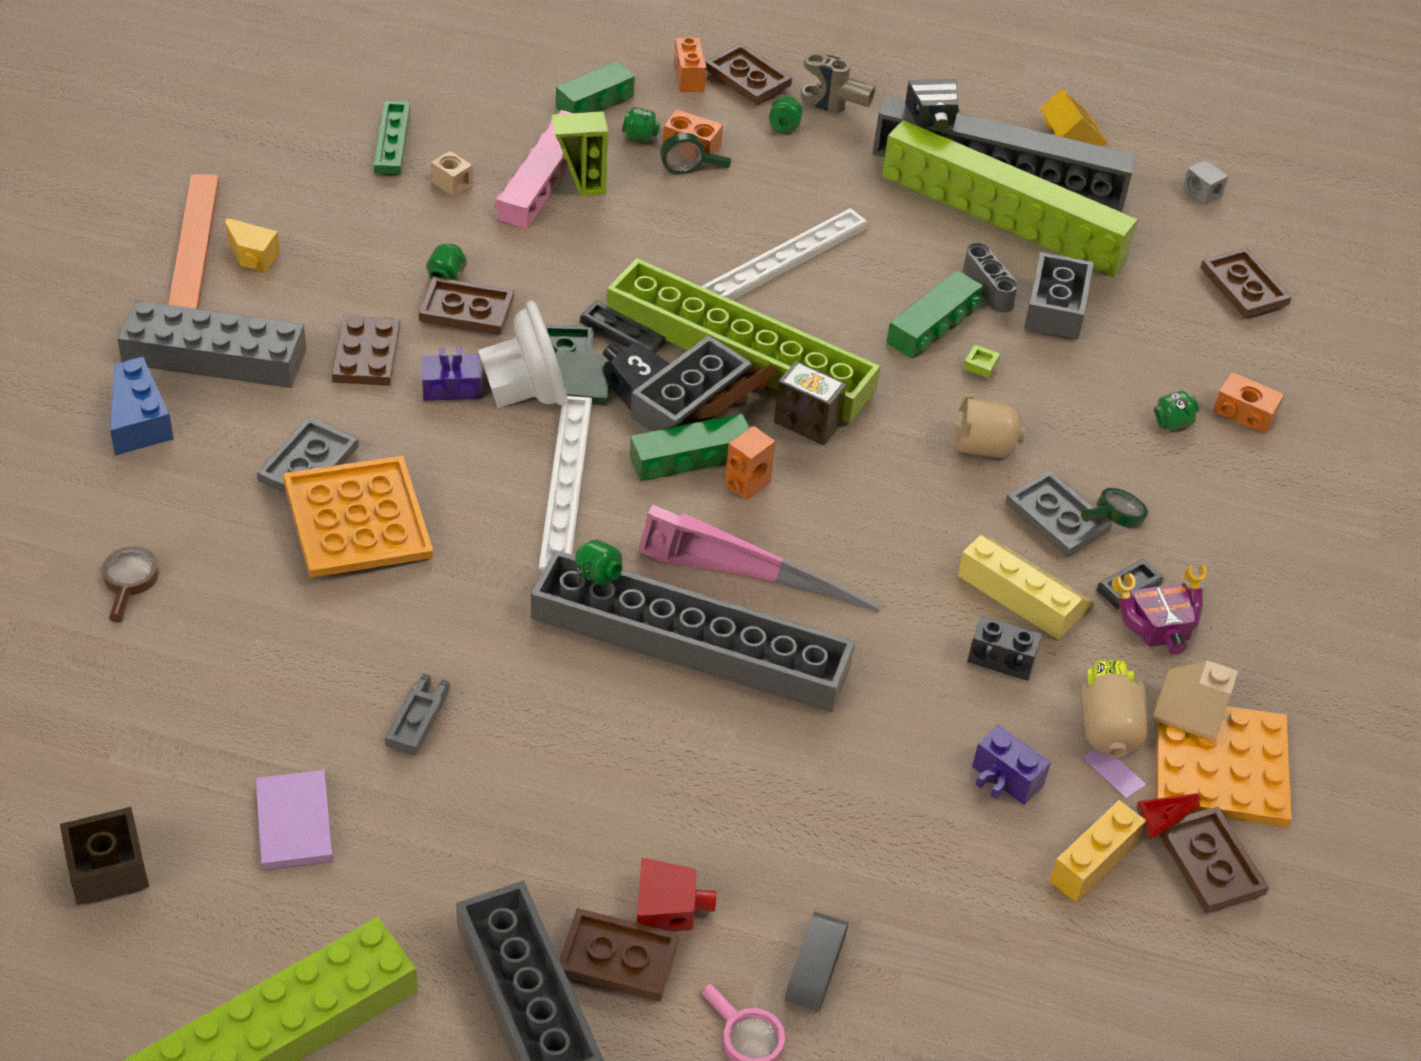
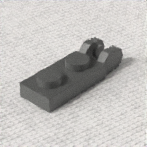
(416, 716)

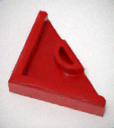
(1166, 811)

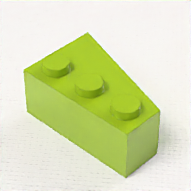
(585, 148)

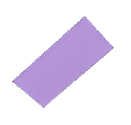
(1115, 772)

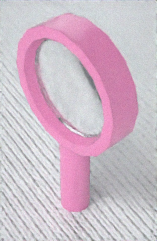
(748, 1033)

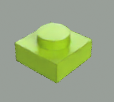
(981, 361)

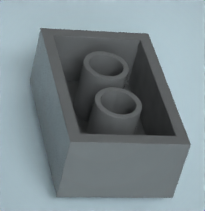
(1059, 295)

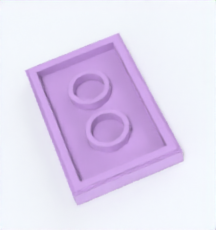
(293, 820)

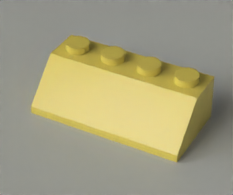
(1022, 586)

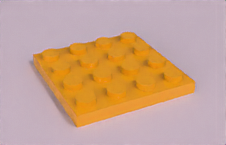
(357, 516)
(1238, 772)

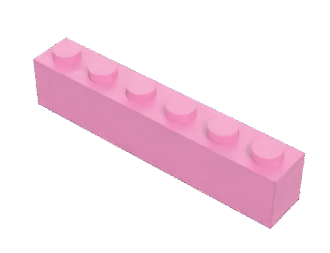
(533, 181)

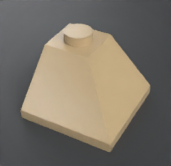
(1196, 698)

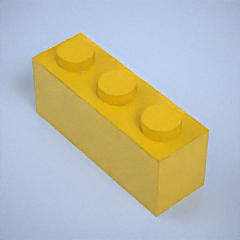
(1097, 851)

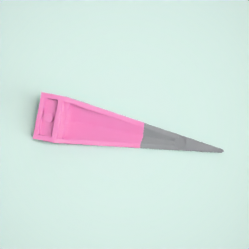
(697, 544)

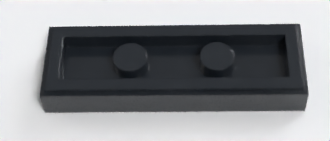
(620, 328)

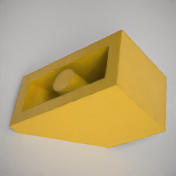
(252, 245)

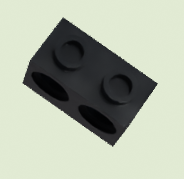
(1004, 648)

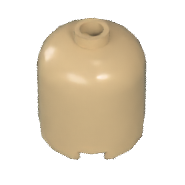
(987, 428)
(1114, 714)

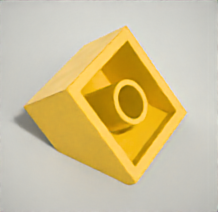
(1071, 120)

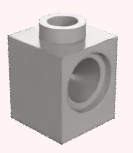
(1205, 182)

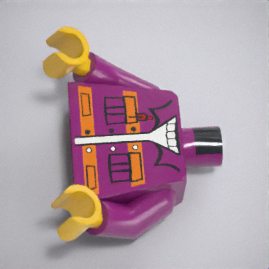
(1162, 613)

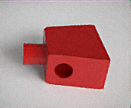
(670, 896)

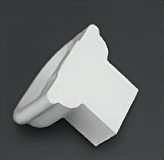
(525, 364)

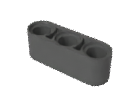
(985, 268)
(816, 961)

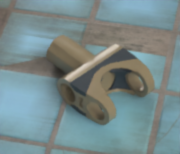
(835, 84)

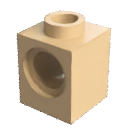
(452, 174)

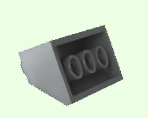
(686, 384)

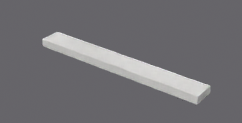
(788, 255)
(566, 479)

